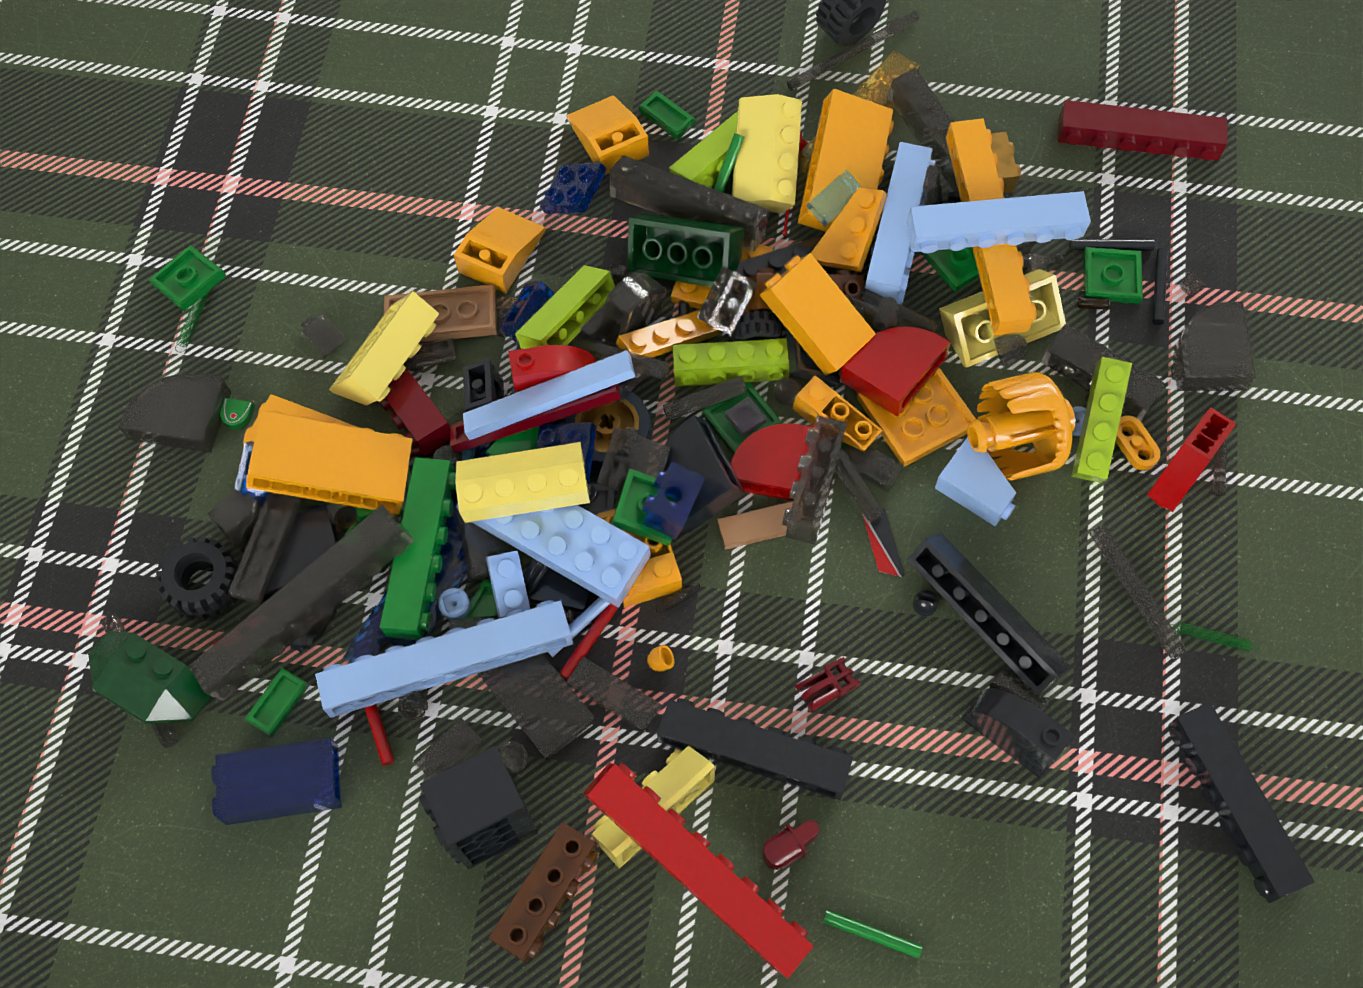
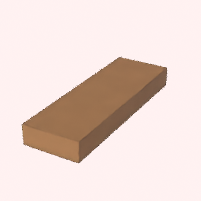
(753, 526)

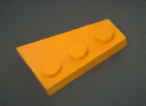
(852, 232)

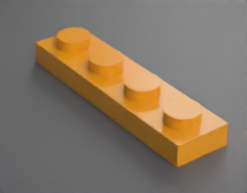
(662, 336)

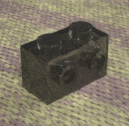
(476, 546)

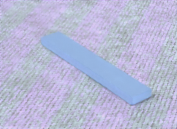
(548, 395)

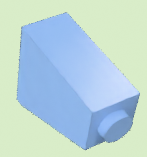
(977, 484)

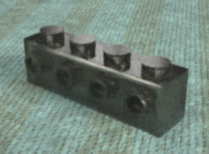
(816, 479)

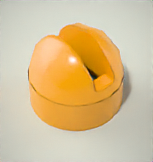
(661, 658)

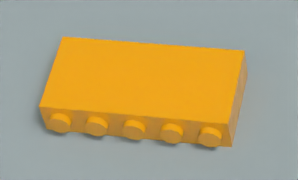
(848, 137)
(329, 462)

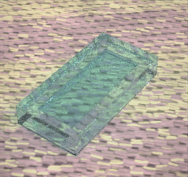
(833, 197)

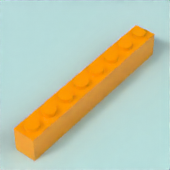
(1000, 265)

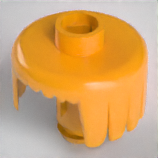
(1023, 412)

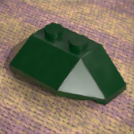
(144, 680)

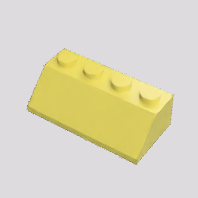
(769, 153)
(969, 323)
(386, 350)
(521, 482)
(675, 784)

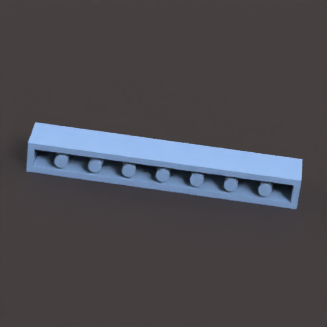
(443, 658)

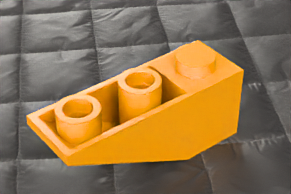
(821, 400)

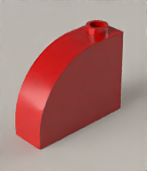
(544, 363)
(895, 366)
(770, 459)
(1191, 459)

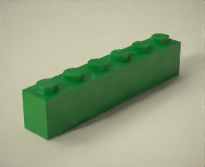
(414, 570)

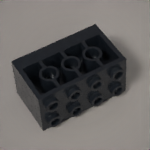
(477, 809)

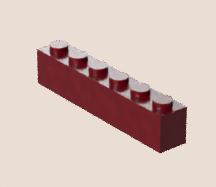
(1142, 130)

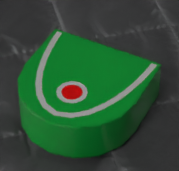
(236, 413)

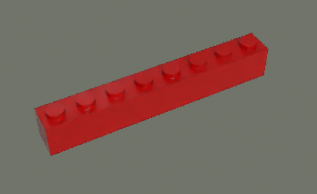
(698, 869)

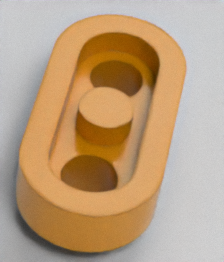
(1137, 443)

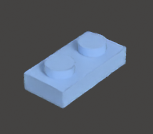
(507, 583)

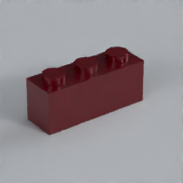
(416, 414)

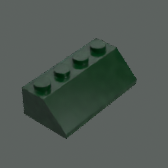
(682, 248)

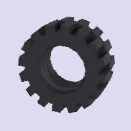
(757, 327)

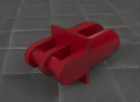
(827, 683)
(789, 845)

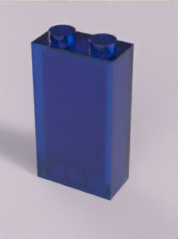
(276, 781)

